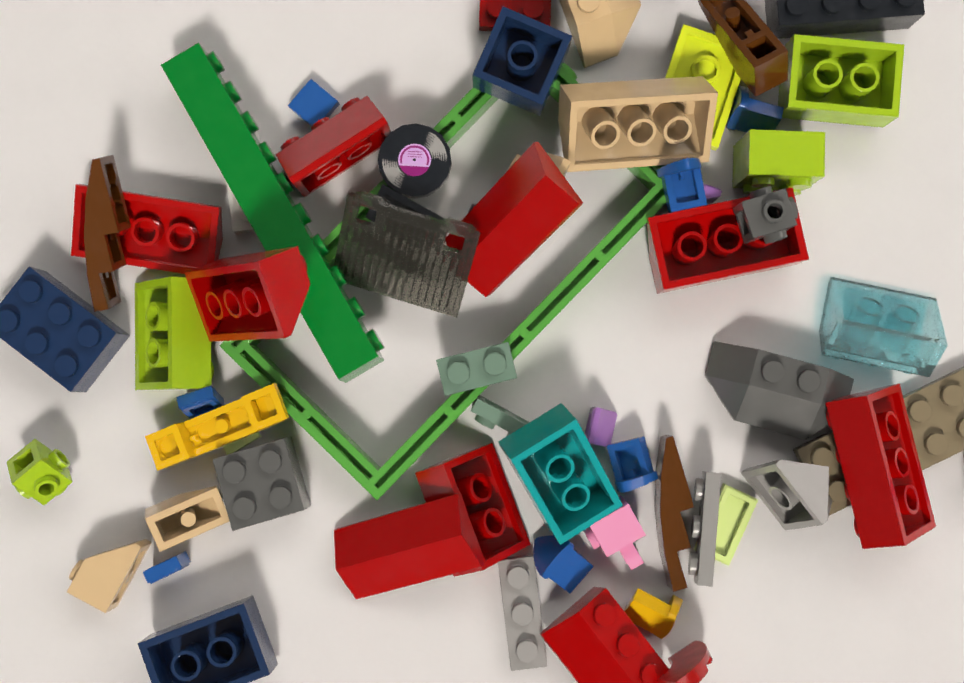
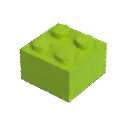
(778, 160)

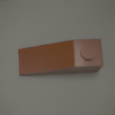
(748, 43)

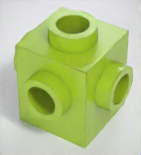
(39, 472)

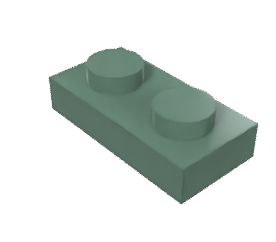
(476, 368)
(492, 414)

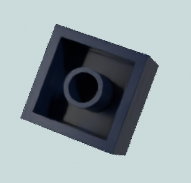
(521, 61)

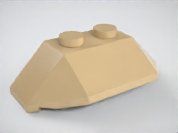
(599, 26)

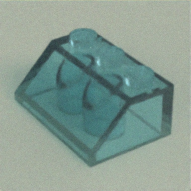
(881, 327)

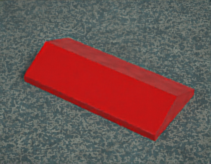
(517, 217)
(162, 233)
(406, 547)

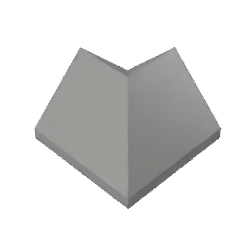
(792, 491)

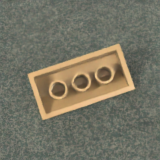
(636, 122)

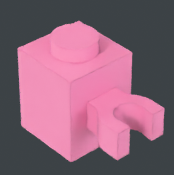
(618, 533)

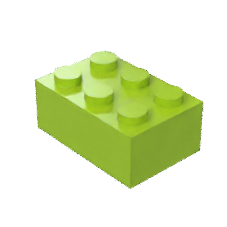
(842, 81)

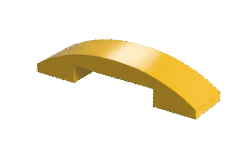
(217, 427)

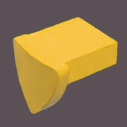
(653, 613)

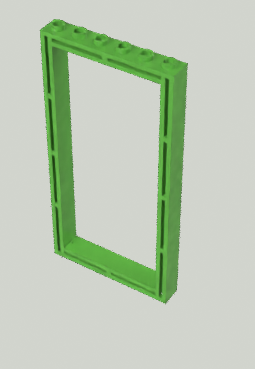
(329, 434)

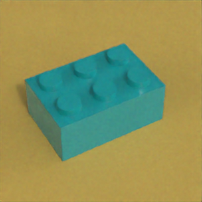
(561, 473)

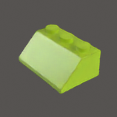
(170, 337)

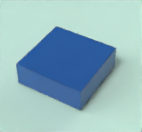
(313, 103)
(200, 401)
(167, 567)

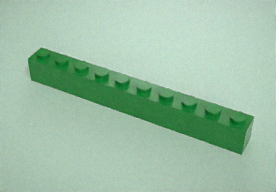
(270, 209)

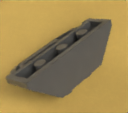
(774, 389)

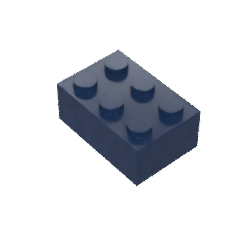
(58, 330)
(211, 648)

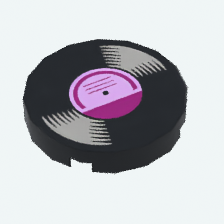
(414, 160)

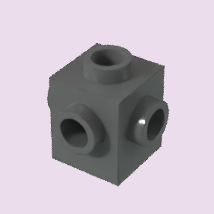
(766, 215)

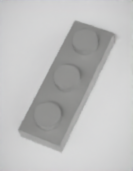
(705, 528)
(522, 612)

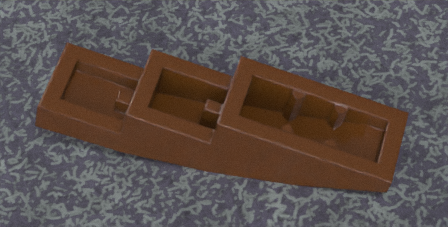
(104, 219)
(671, 498)

